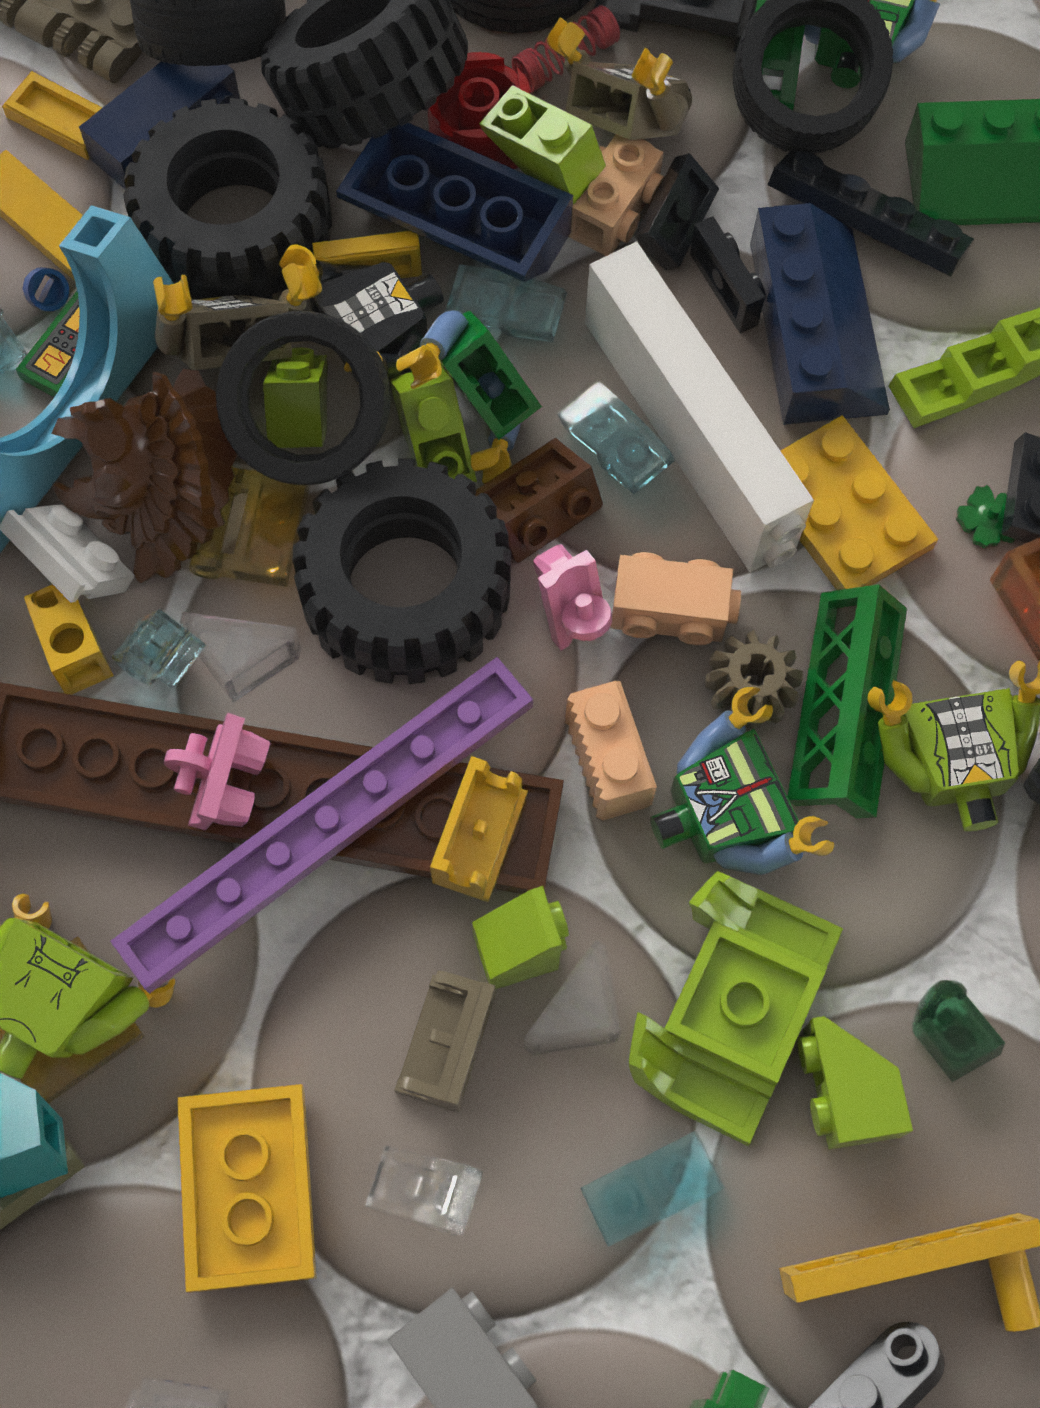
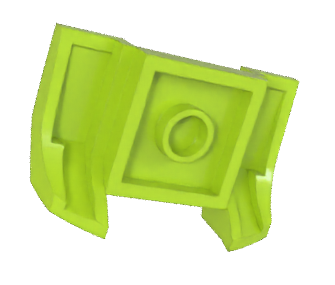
(736, 1008)

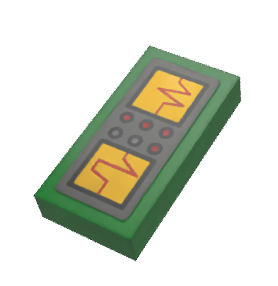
(53, 353)

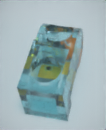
(158, 650)

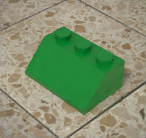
(976, 161)

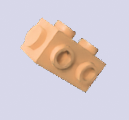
(613, 201)
(674, 598)

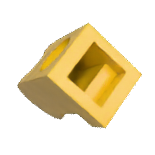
(67, 640)

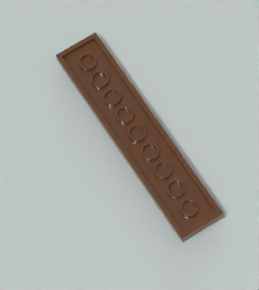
(110, 766)

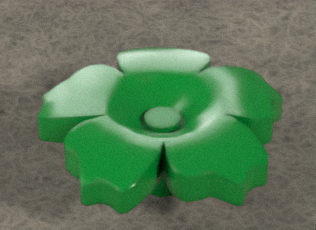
(984, 517)

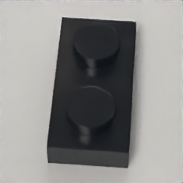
(675, 210)
(720, 263)
(1023, 494)

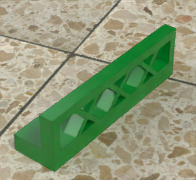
(872, 662)

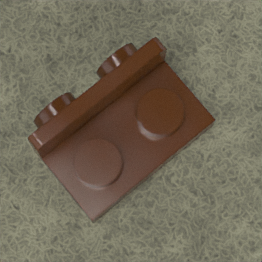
(543, 497)

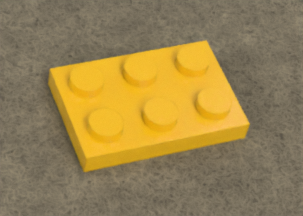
(859, 516)
(246, 1188)

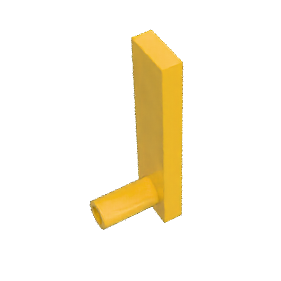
(35, 210)
(996, 1239)

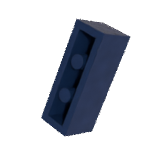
(125, 121)

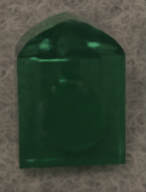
(954, 1030)

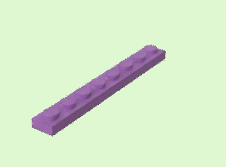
(321, 825)

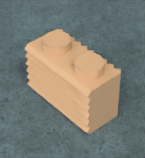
(610, 750)

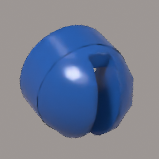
(53, 294)

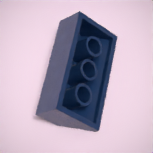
(461, 200)
(816, 316)

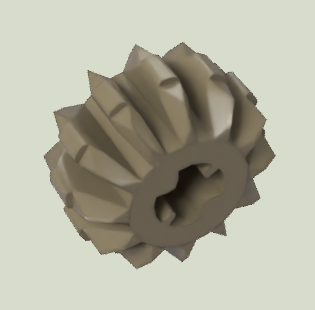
(760, 660)

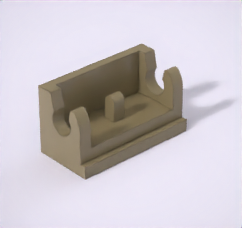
(446, 1040)

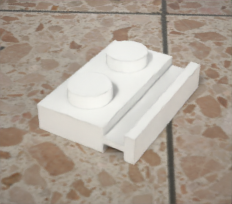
(67, 552)

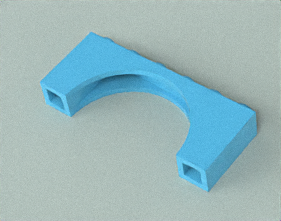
(114, 342)

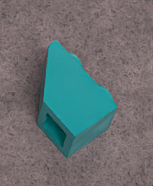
(29, 1138)

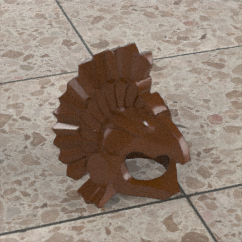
(156, 470)

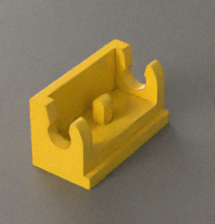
(478, 831)

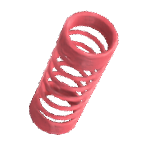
(532, 68)

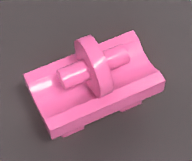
(572, 596)
(229, 749)

